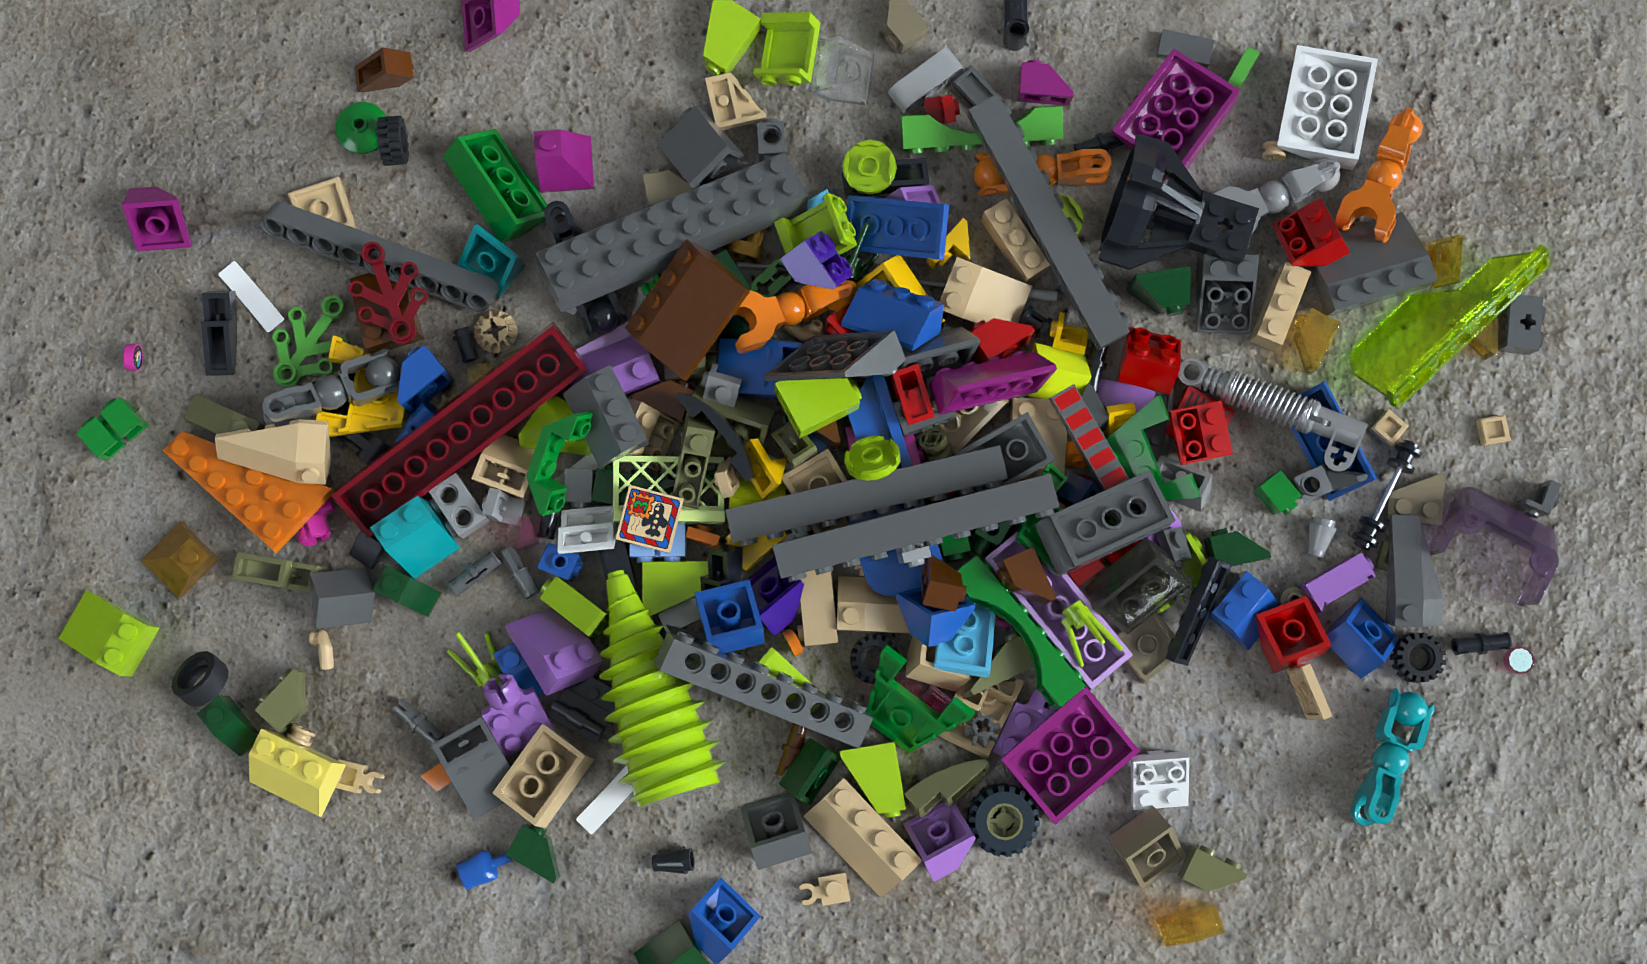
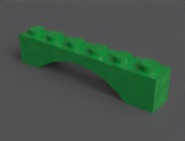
(1054, 677)

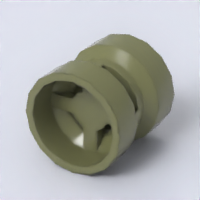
(935, 444)

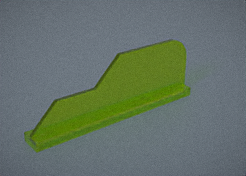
(1437, 325)

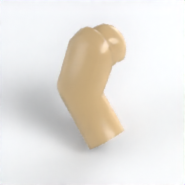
(805, 332)
(325, 648)

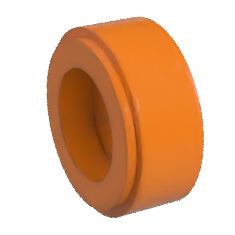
(792, 642)

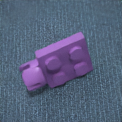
(513, 714)
(1022, 721)

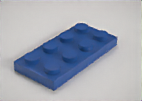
(900, 226)

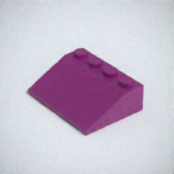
(1179, 106)
(1069, 755)

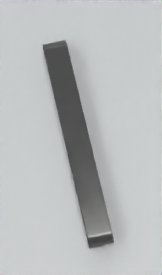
(345, 245)

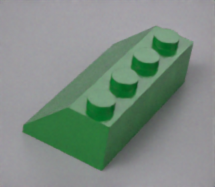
(496, 184)

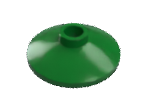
(362, 139)

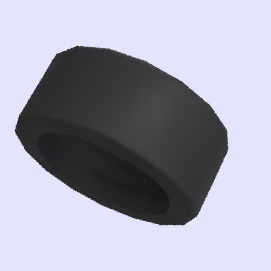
(208, 686)

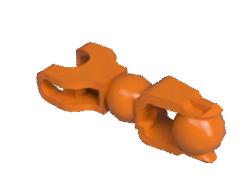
(1068, 169)
(1383, 177)
(788, 310)

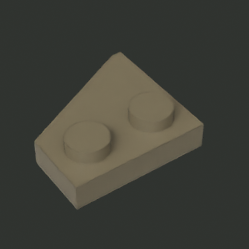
(1421, 499)

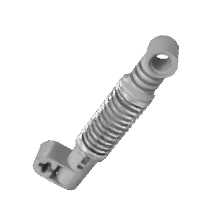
(1304, 414)

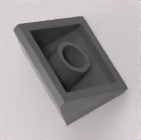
(341, 597)

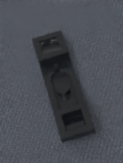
(741, 460)

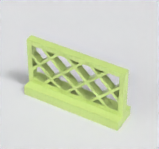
(703, 515)

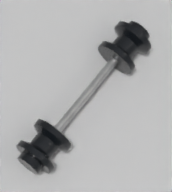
(1402, 462)

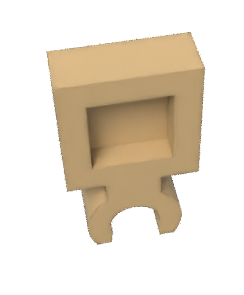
(727, 478)
(355, 778)
(831, 889)

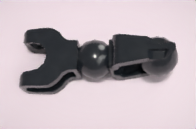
(602, 314)

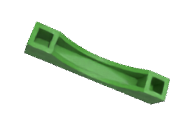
(923, 131)

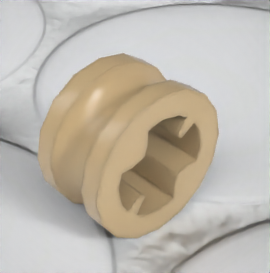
(1273, 153)
(301, 735)

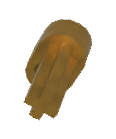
(749, 250)

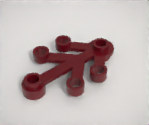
(389, 298)

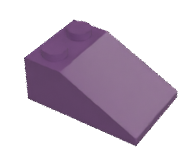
(554, 650)

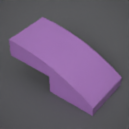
(1120, 393)

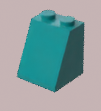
(415, 537)

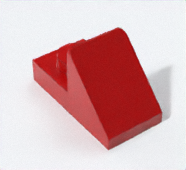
(912, 394)

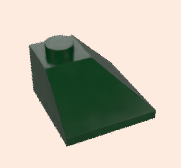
(1163, 290)

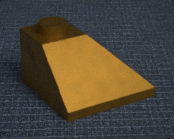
(180, 559)

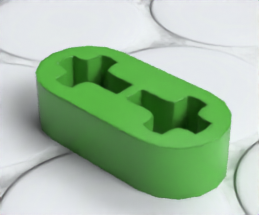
(1243, 67)
(768, 275)

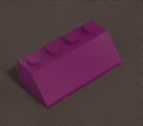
(990, 381)

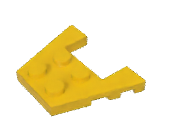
(374, 416)

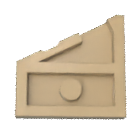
(731, 103)

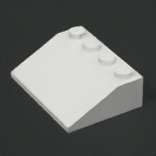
(1327, 105)

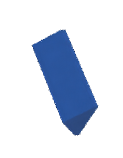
(1315, 446)

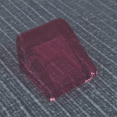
(527, 536)

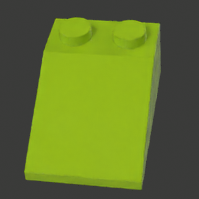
(108, 634)

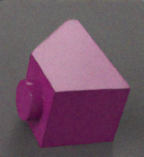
(1042, 85)

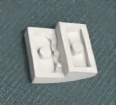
(586, 530)

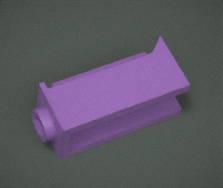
(1338, 580)

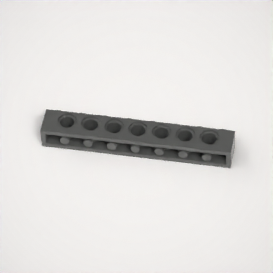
(849, 729)

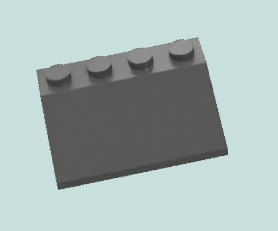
(1374, 268)
(842, 357)

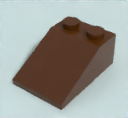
(373, 336)

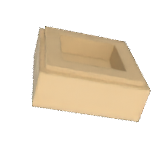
(1388, 427)
(1493, 430)

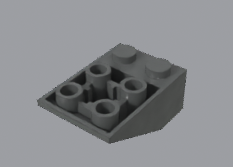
(1225, 293)
(473, 765)

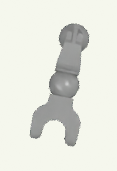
(1291, 189)

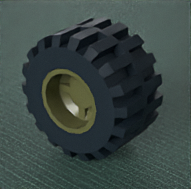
(1003, 819)

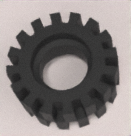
(392, 140)
(1433, 651)
(858, 652)

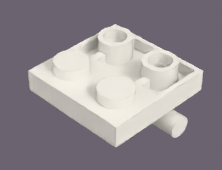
(1159, 779)

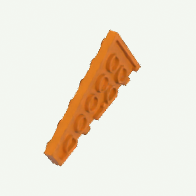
(262, 502)

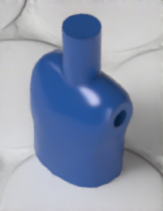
(423, 411)
(480, 868)

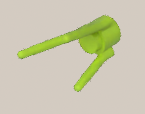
(1080, 615)
(486, 671)

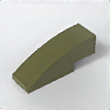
(274, 572)
(946, 786)

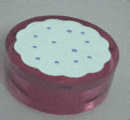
(1518, 660)

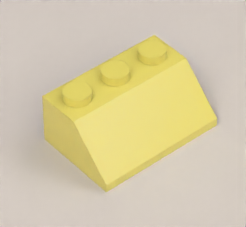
(293, 771)

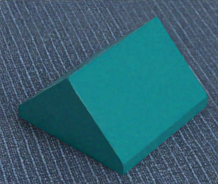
(490, 258)

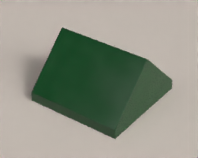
(809, 771)
(671, 947)

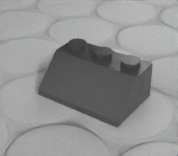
(947, 350)
(613, 424)

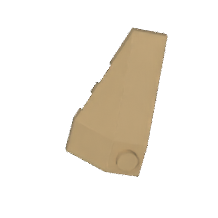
(866, 610)

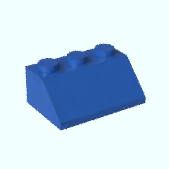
(892, 308)

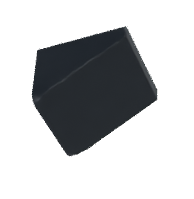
(366, 550)

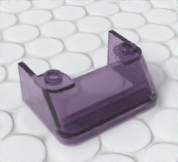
(1474, 509)

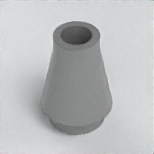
(1320, 535)

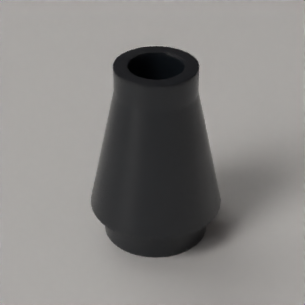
(674, 861)

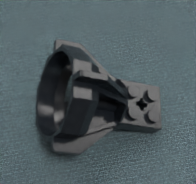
(1182, 216)

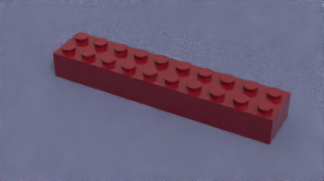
(461, 428)

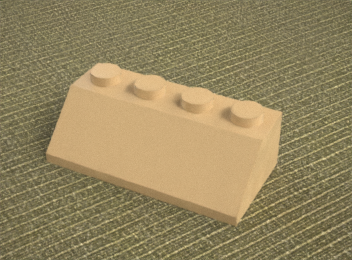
(862, 838)

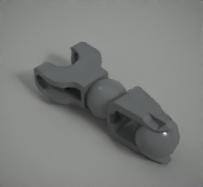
(333, 391)

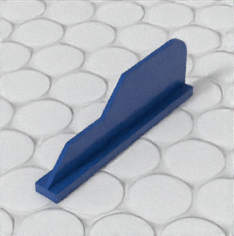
(873, 418)

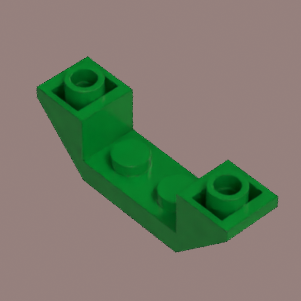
(547, 492)

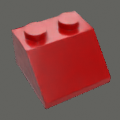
(1000, 338)
(1291, 634)

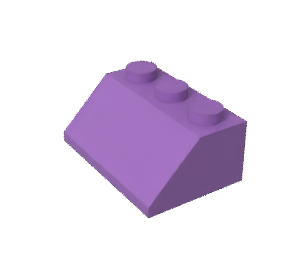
(629, 362)

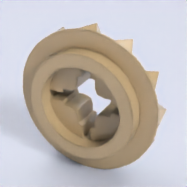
(506, 336)

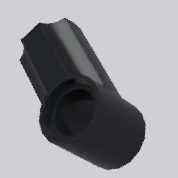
(1015, 21)
(365, 445)

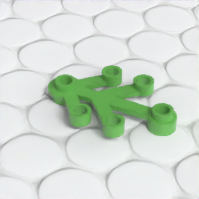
(305, 345)

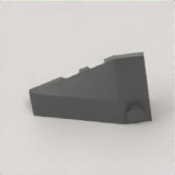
(1412, 583)

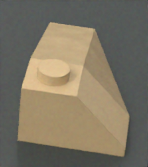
(288, 451)

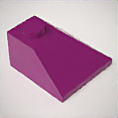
(486, 20)
(563, 161)
(155, 219)

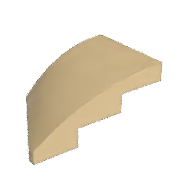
(995, 700)

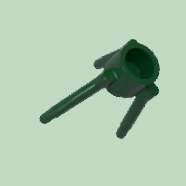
(855, 263)

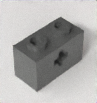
(1523, 337)

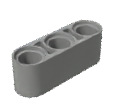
(925, 80)

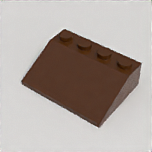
(687, 309)

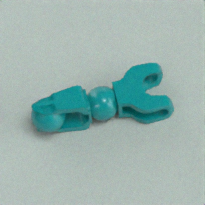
(1391, 758)

